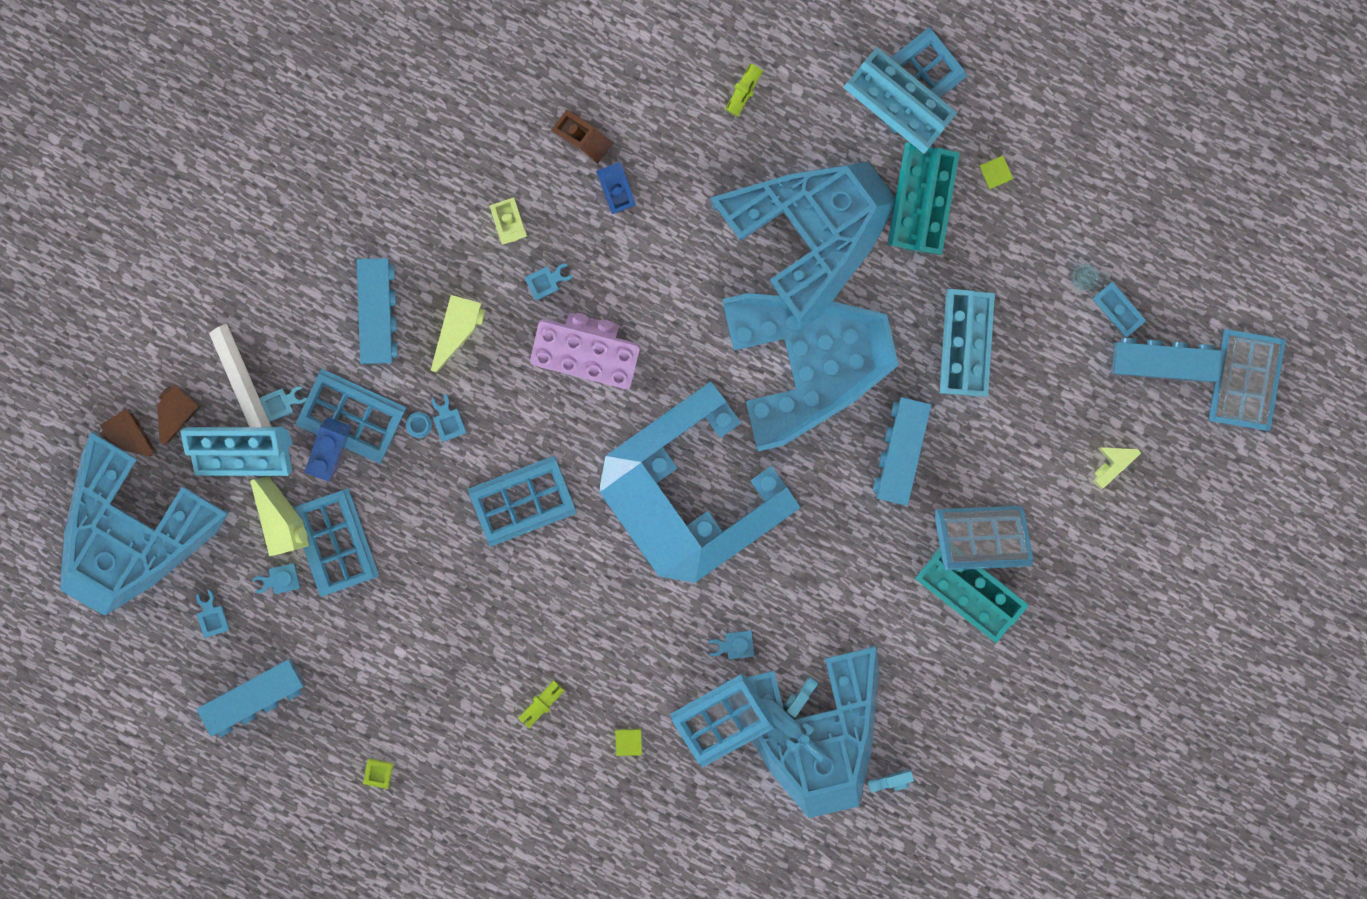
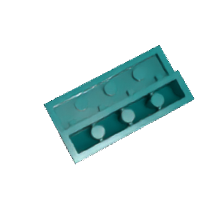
(923, 199)
(974, 596)

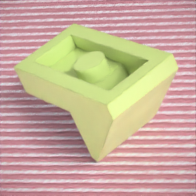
(508, 221)
(1119, 461)

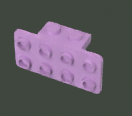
(585, 350)

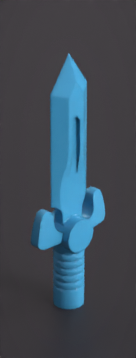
(792, 729)

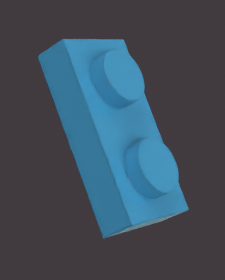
(1118, 309)

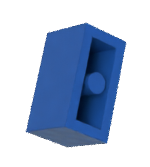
(327, 449)

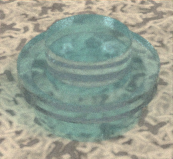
(1084, 277)

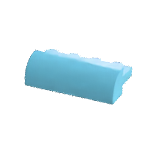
(900, 100)
(967, 343)
(238, 450)

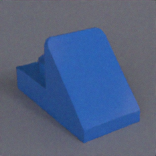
(615, 187)

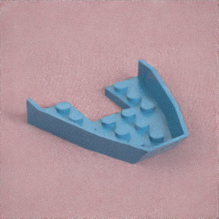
(834, 212)
(829, 359)
(113, 554)
(841, 733)

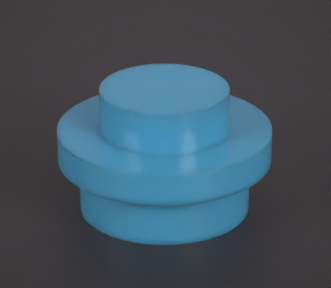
(418, 425)

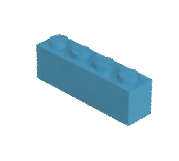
(375, 311)
(1166, 361)
(903, 450)
(250, 698)

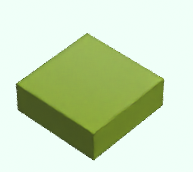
(995, 172)
(628, 742)
(378, 773)

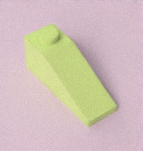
(458, 325)
(279, 521)

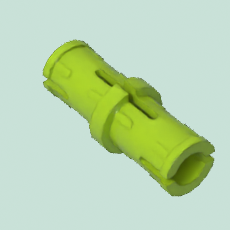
(744, 90)
(541, 704)

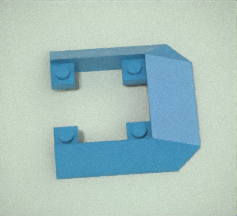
(650, 519)

